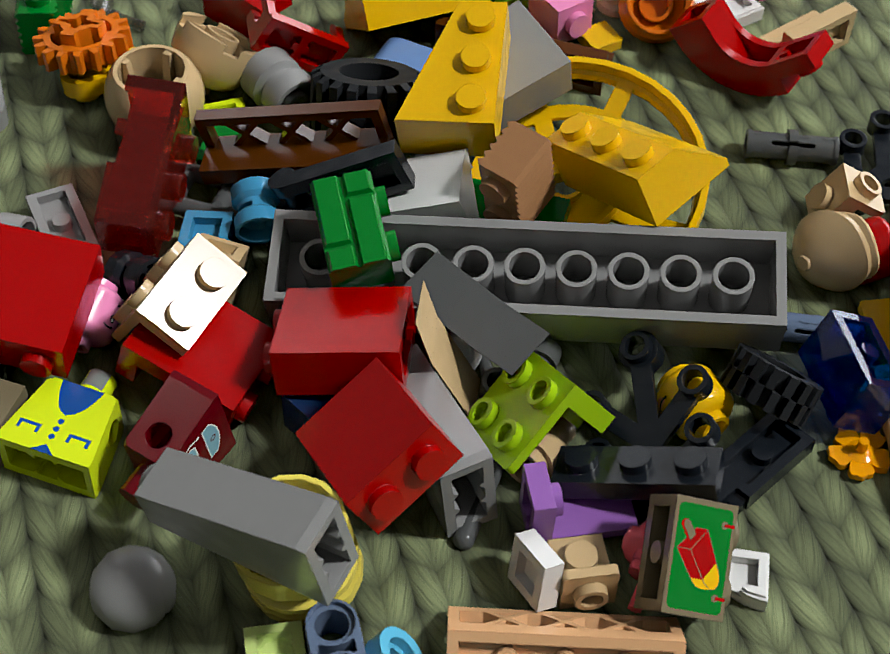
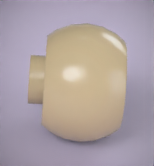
(152, 62)

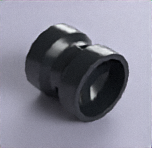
(127, 270)

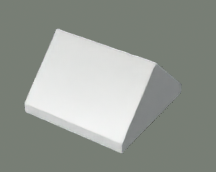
(441, 187)

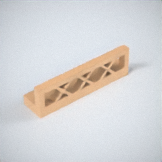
(554, 632)

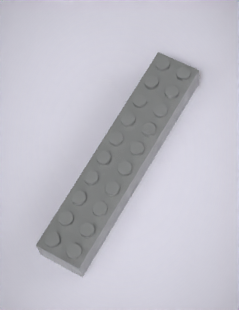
(580, 276)

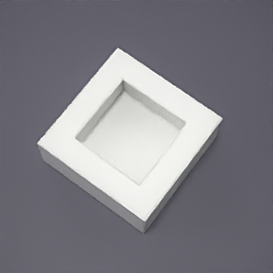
(535, 570)

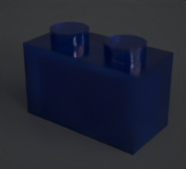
(853, 368)

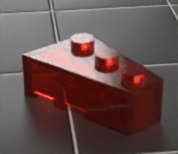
(148, 170)

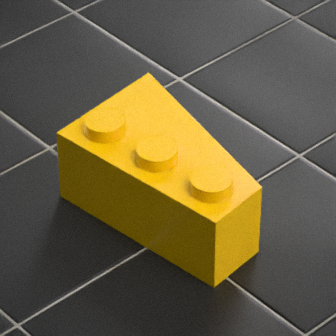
(461, 85)

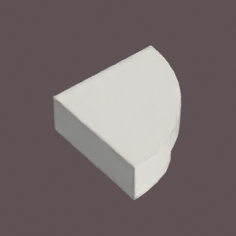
(750, 578)

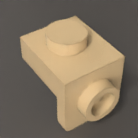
(847, 191)

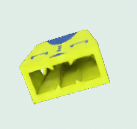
(66, 433)

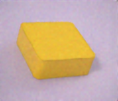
(602, 37)

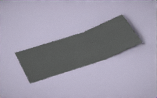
(477, 314)

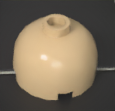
(215, 51)

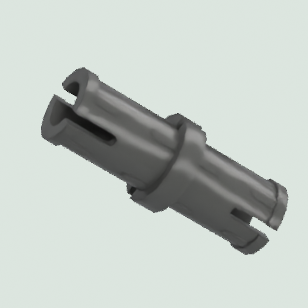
(791, 147)

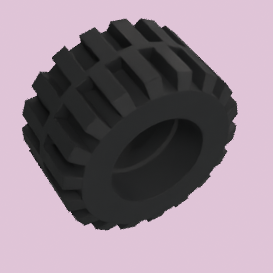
(362, 80)

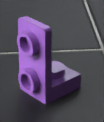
(561, 518)

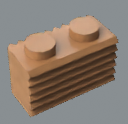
(517, 174)

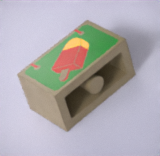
(687, 557)

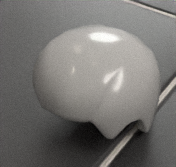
(132, 588)

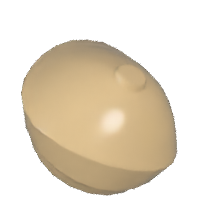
(835, 250)

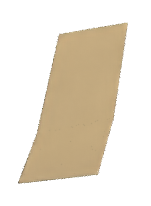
(445, 354)

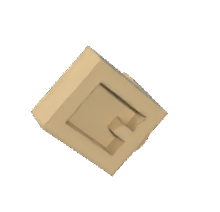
(587, 574)

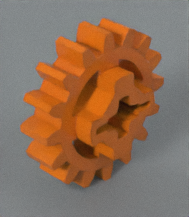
(82, 41)

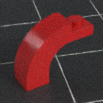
(741, 60)

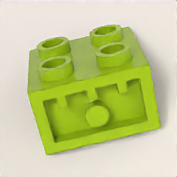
(526, 406)

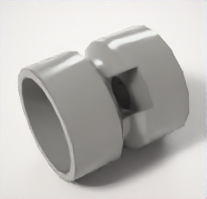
(275, 79)

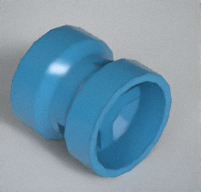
(255, 209)

